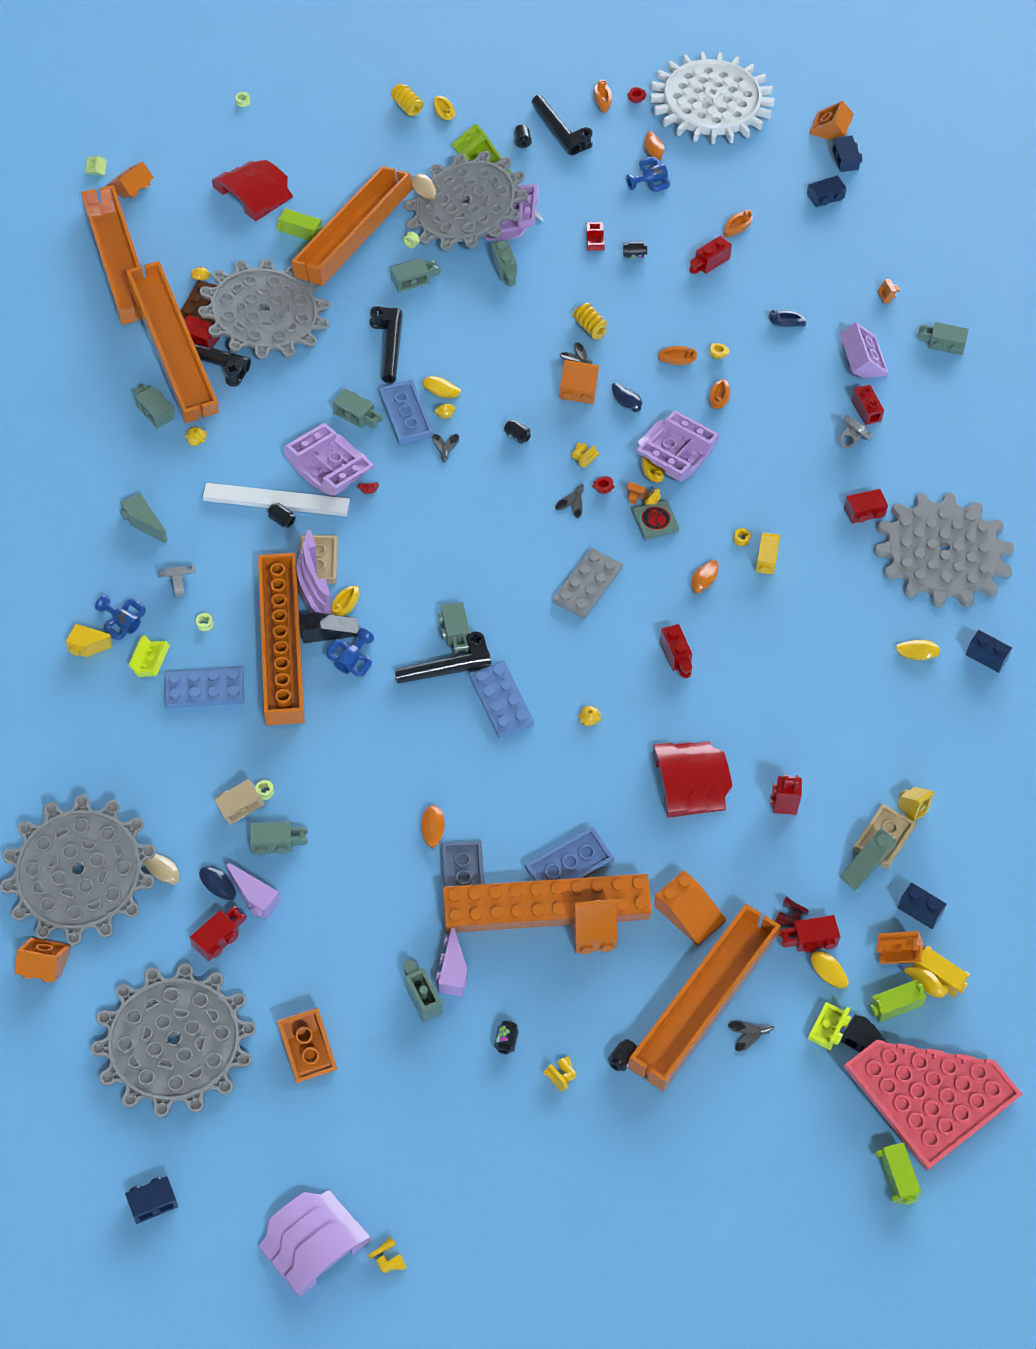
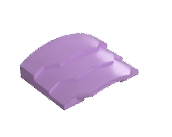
(527, 216)
(678, 445)
(327, 460)
(313, 592)
(310, 1238)

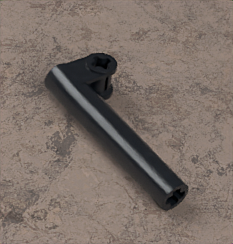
(573, 142)
(391, 321)
(235, 365)
(477, 658)

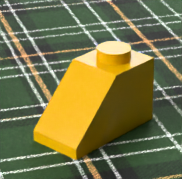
(767, 553)
(87, 641)
(915, 802)

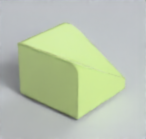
(95, 165)

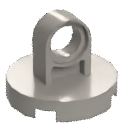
(855, 430)
(176, 573)

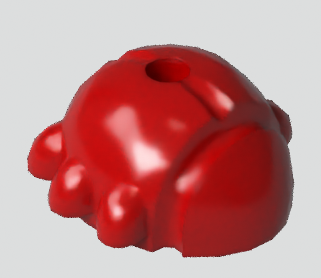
(636, 95)
(603, 485)
(368, 488)

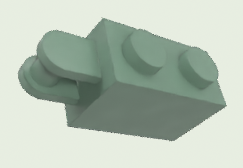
(504, 262)
(413, 274)
(944, 337)
(153, 405)
(356, 409)
(455, 626)
(275, 837)
(421, 991)

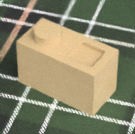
(239, 801)

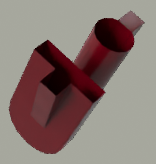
(783, 919)

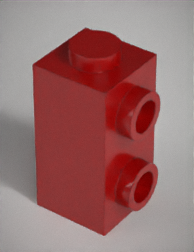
(867, 404)

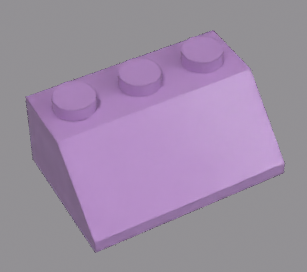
(863, 352)

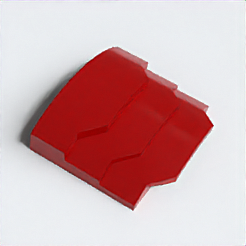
(257, 185)
(693, 777)

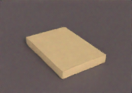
(325, 556)
(894, 824)

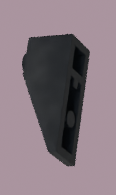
(326, 627)
(860, 1034)

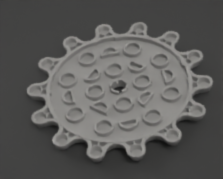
(490, 199)
(242, 295)
(957, 573)
(72, 839)
(165, 1009)

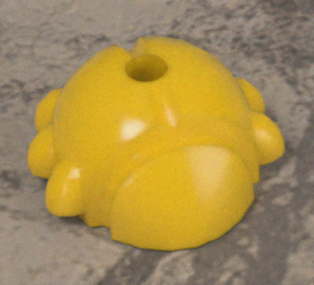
(200, 273)
(718, 350)
(445, 411)
(195, 436)
(653, 497)
(589, 715)

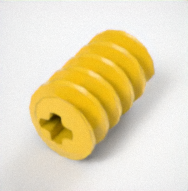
(407, 99)
(590, 321)

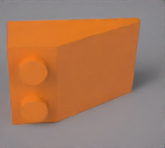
(689, 908)
(595, 926)
(307, 1045)

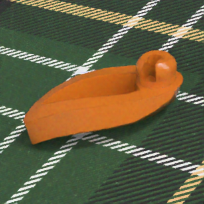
(603, 95)
(654, 146)
(738, 223)
(677, 355)
(720, 394)
(704, 576)
(432, 825)

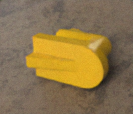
(586, 458)
(557, 1079)
(394, 1263)

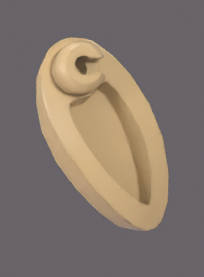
(424, 186)
(163, 869)

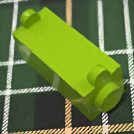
(299, 224)
(897, 1001)
(900, 1174)

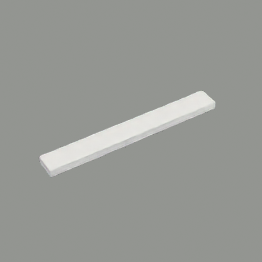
(265, 498)

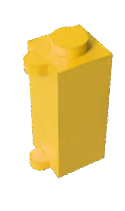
(944, 971)

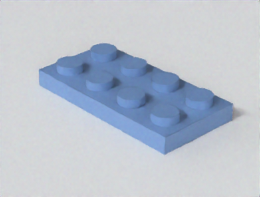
(406, 411)
(204, 687)
(501, 699)
(572, 859)

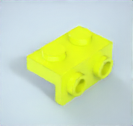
(148, 657)
(828, 1026)

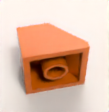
(832, 121)
(132, 180)
(579, 381)
(41, 959)

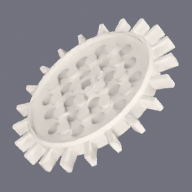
(712, 97)

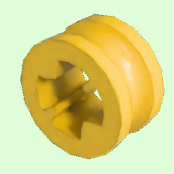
(741, 542)

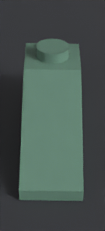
(142, 517)
(869, 859)

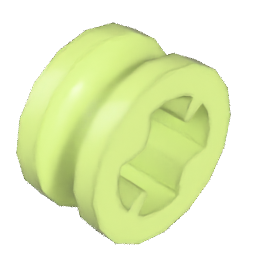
(242, 95)
(411, 239)
(206, 617)
(261, 785)

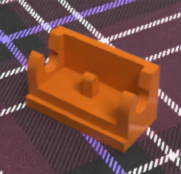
(900, 947)

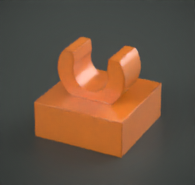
(887, 291)
(635, 491)

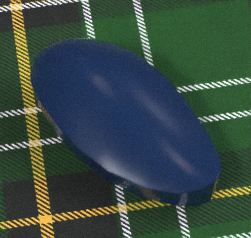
(786, 318)
(627, 397)
(217, 882)

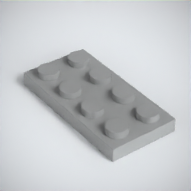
(587, 583)

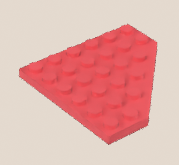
(931, 1095)

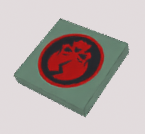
(655, 520)

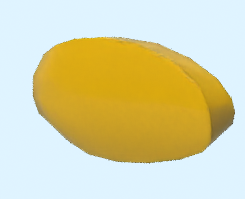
(443, 108)
(441, 387)
(652, 471)
(345, 601)
(918, 650)
(829, 970)
(929, 981)

